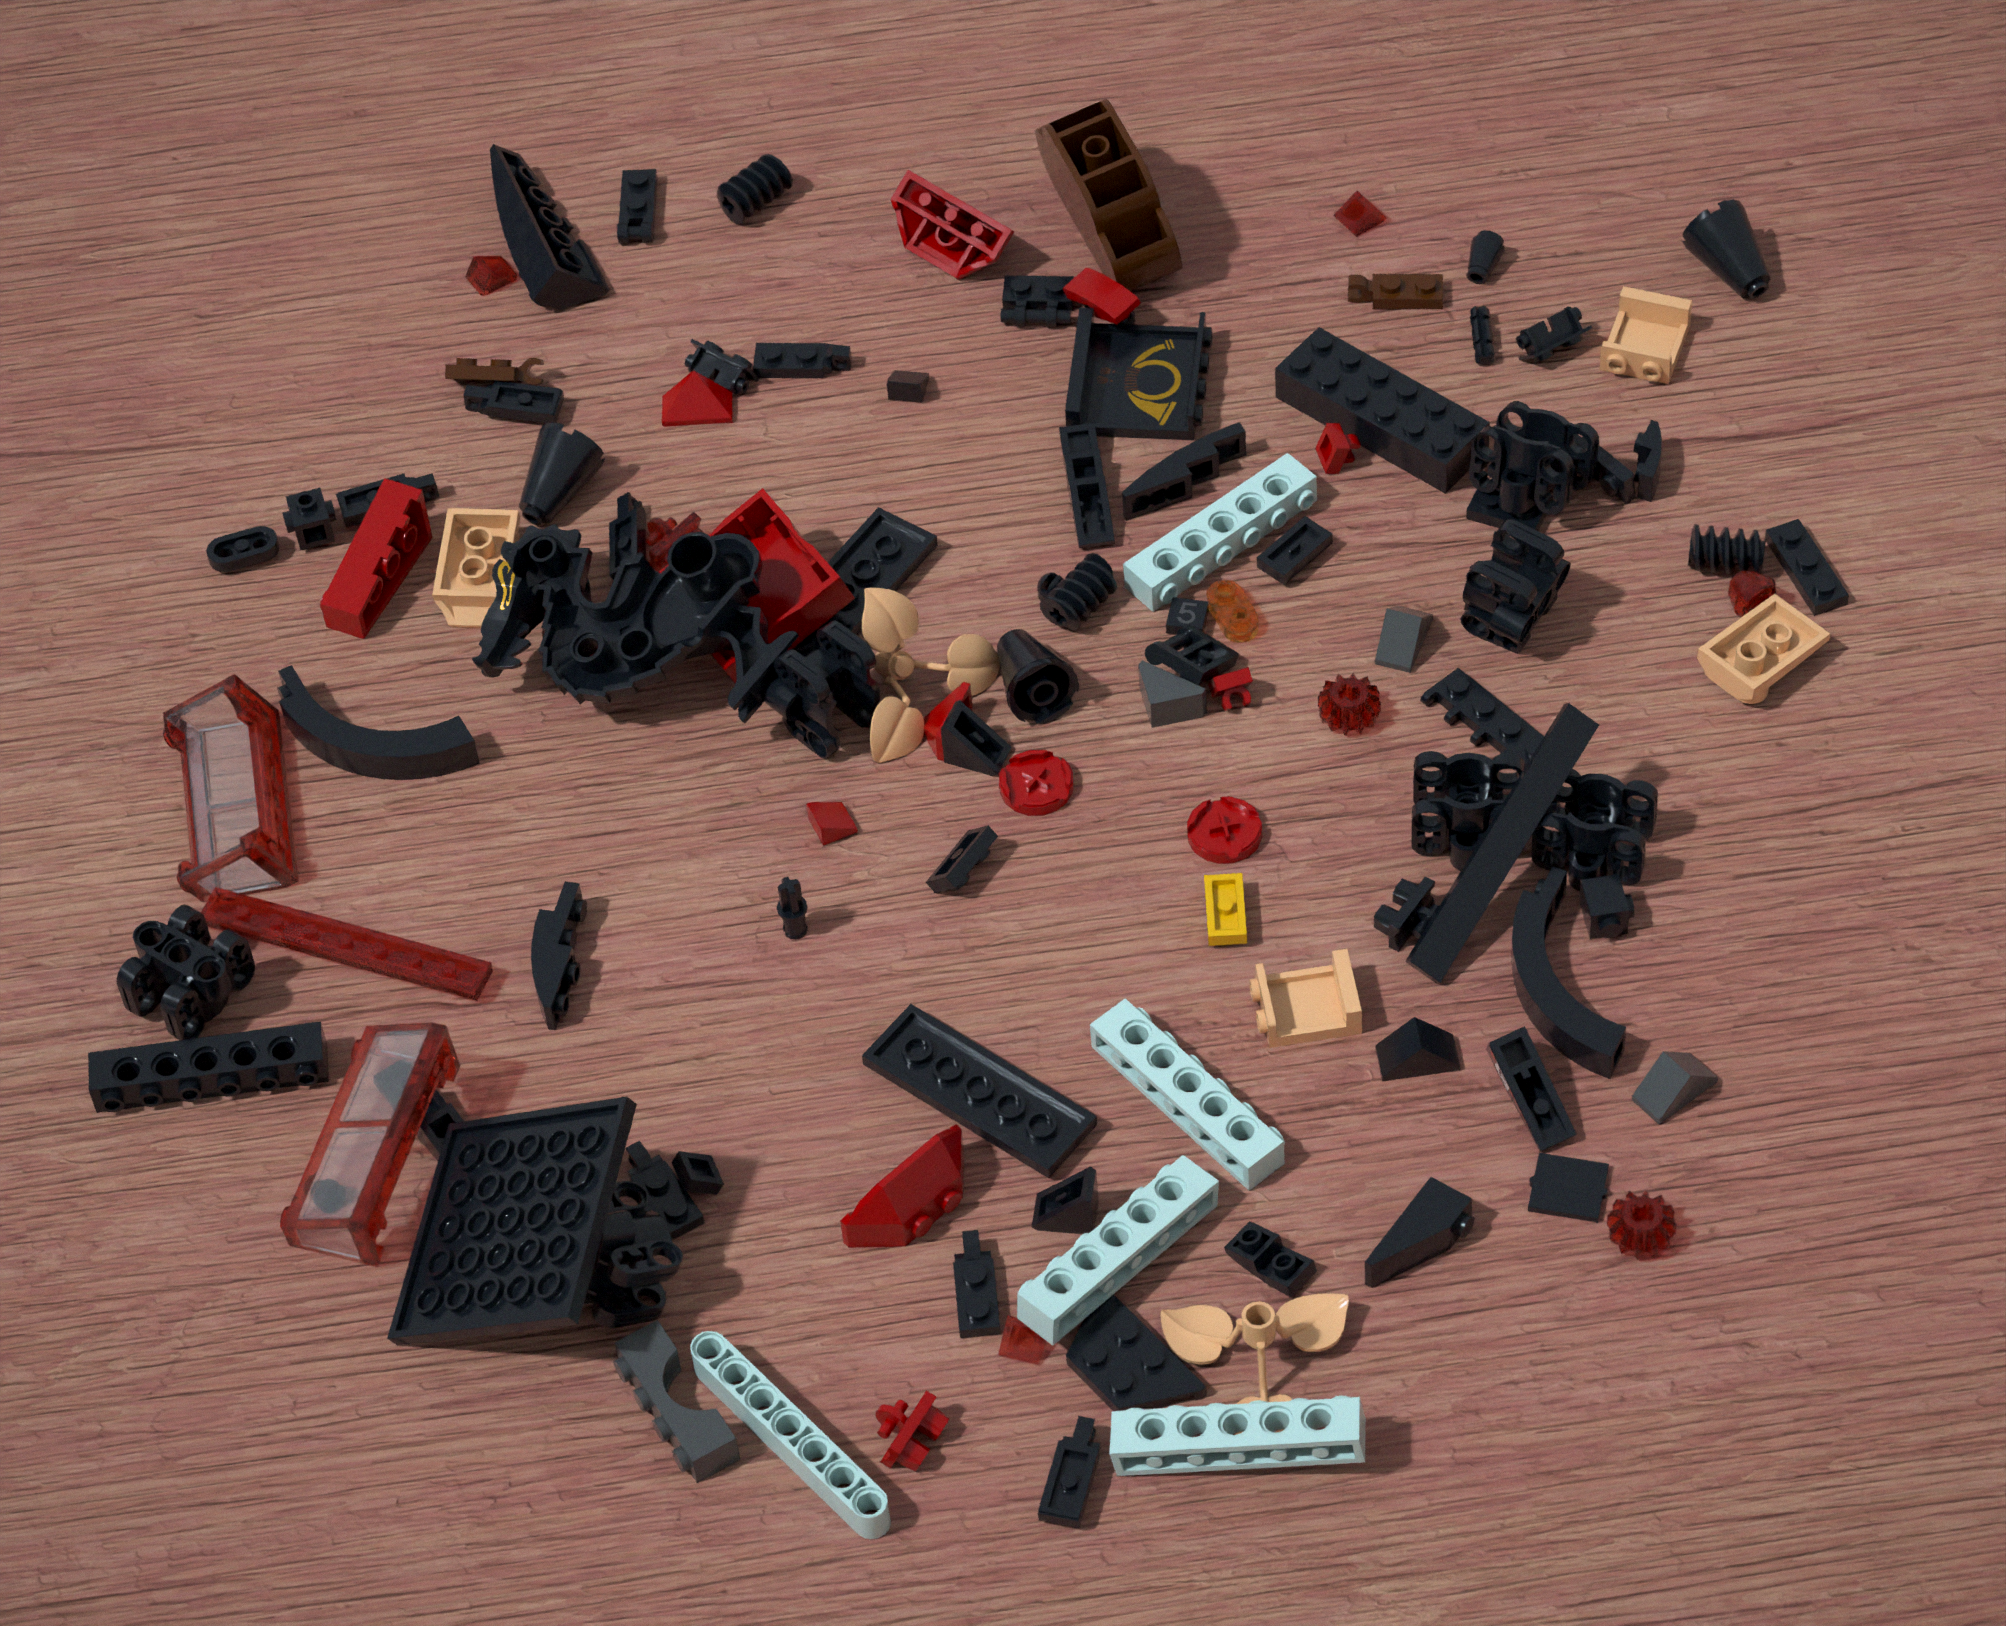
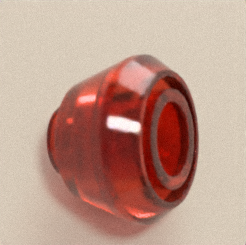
(1749, 590)

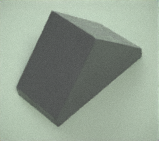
(1402, 637)
(1169, 697)
(1672, 1085)

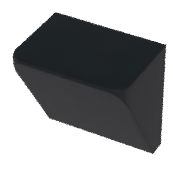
(907, 386)

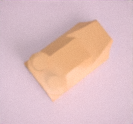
(466, 561)
(1760, 649)

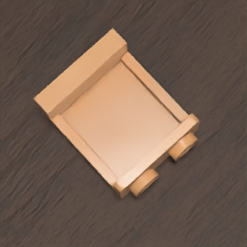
(1646, 335)
(1307, 1002)

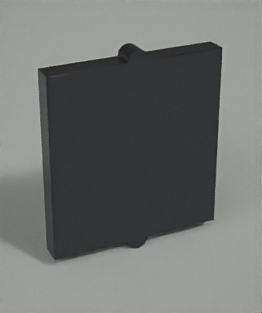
(1568, 1187)

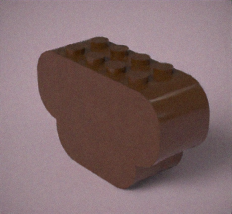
(1109, 195)

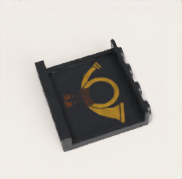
(1138, 378)

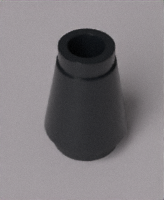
(1484, 255)

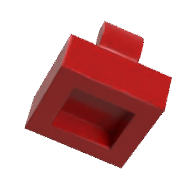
(1335, 448)
(1229, 684)

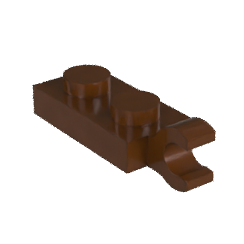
(1398, 291)
(497, 371)

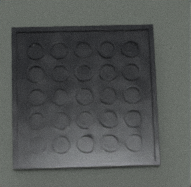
(513, 1222)

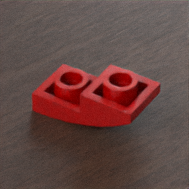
(1106, 296)

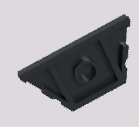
(1128, 1362)

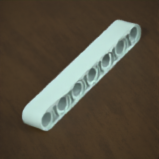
(795, 1449)

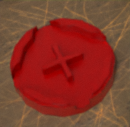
(1036, 783)
(1224, 830)

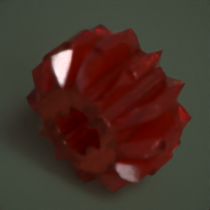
(1349, 704)
(1641, 1224)

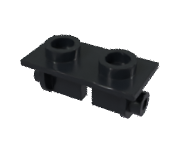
(1540, 342)
(732, 371)

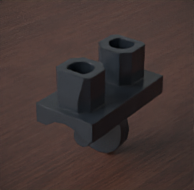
(1412, 917)

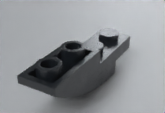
(553, 953)

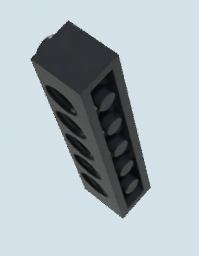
(208, 1067)

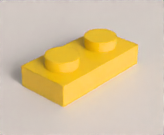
(1225, 909)

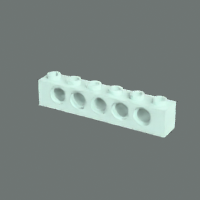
(1220, 532)
(1117, 1038)
(1117, 1249)
(1254, 1448)

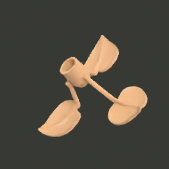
(885, 624)
(1202, 1330)

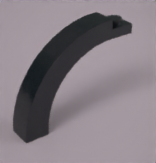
(374, 752)
(1552, 1010)

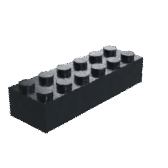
(1381, 407)

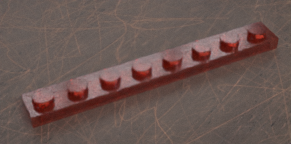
(347, 943)

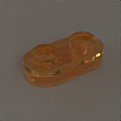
(1229, 604)

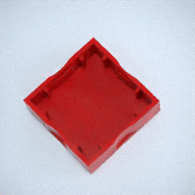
(795, 580)

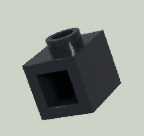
(1605, 906)

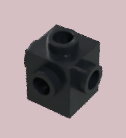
(310, 511)

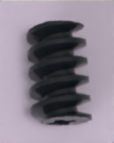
(753, 187)
(1726, 550)
(1079, 593)

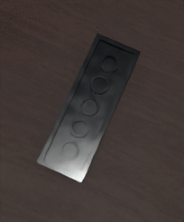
(878, 556)
(979, 1090)

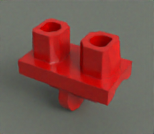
(923, 1418)

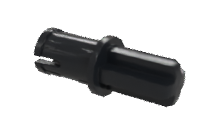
(792, 908)

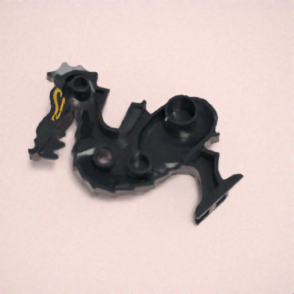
(643, 625)

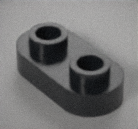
(243, 549)

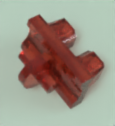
(664, 536)

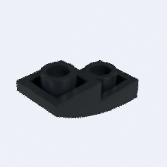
(1649, 459)
(1267, 1259)

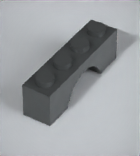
(698, 1436)

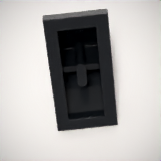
(971, 742)
(1416, 1051)
(1068, 1205)

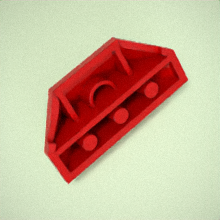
(946, 228)
(910, 1195)

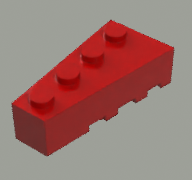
(377, 559)

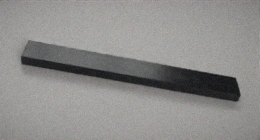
(1502, 843)

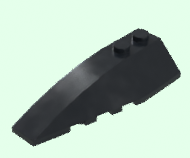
(548, 257)

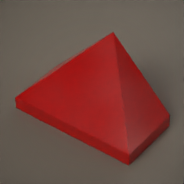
(697, 402)
(935, 719)

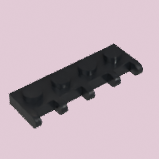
(1484, 715)

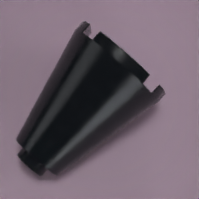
(1729, 248)
(557, 472)
(1035, 678)

